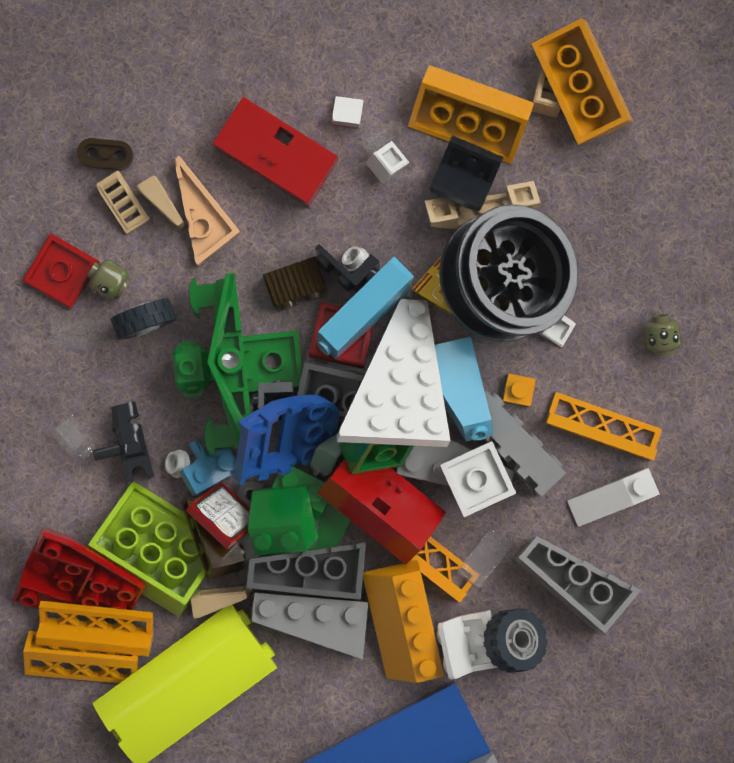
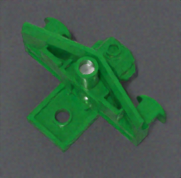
(233, 360)

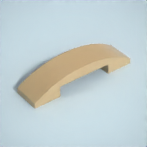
(451, 215)

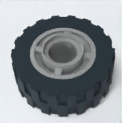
(143, 318)
(501, 636)

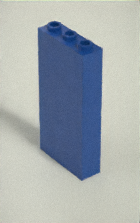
(426, 731)

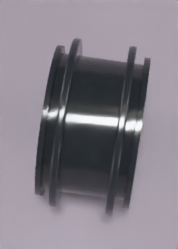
(470, 286)

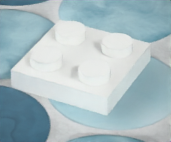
(477, 479)

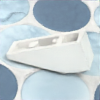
(613, 497)

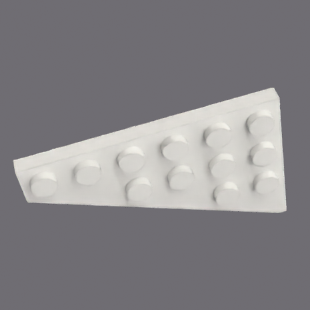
(402, 387)

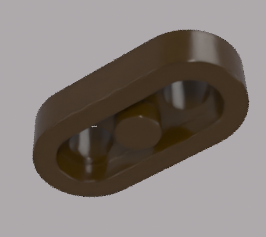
(106, 153)

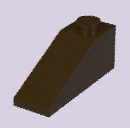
(213, 555)

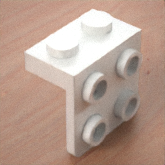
(463, 644)

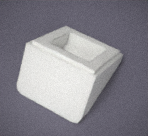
(347, 112)
(387, 162)
(559, 332)

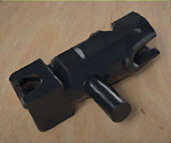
(129, 442)

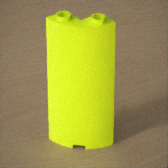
(185, 685)

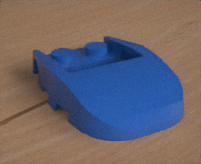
(303, 427)

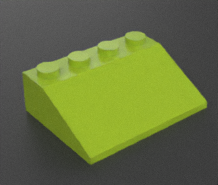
(154, 546)

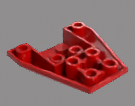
(72, 573)

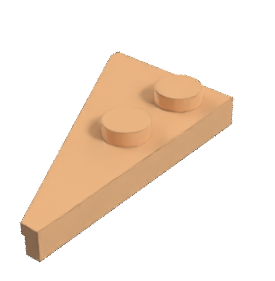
(206, 220)

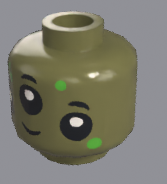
(108, 280)
(662, 335)

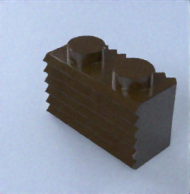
(295, 283)

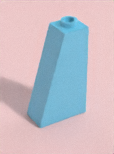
(365, 308)
(463, 389)

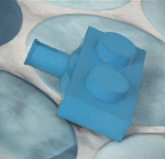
(207, 470)

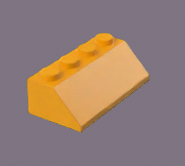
(582, 82)
(471, 112)
(403, 623)

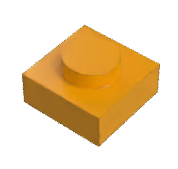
(519, 390)

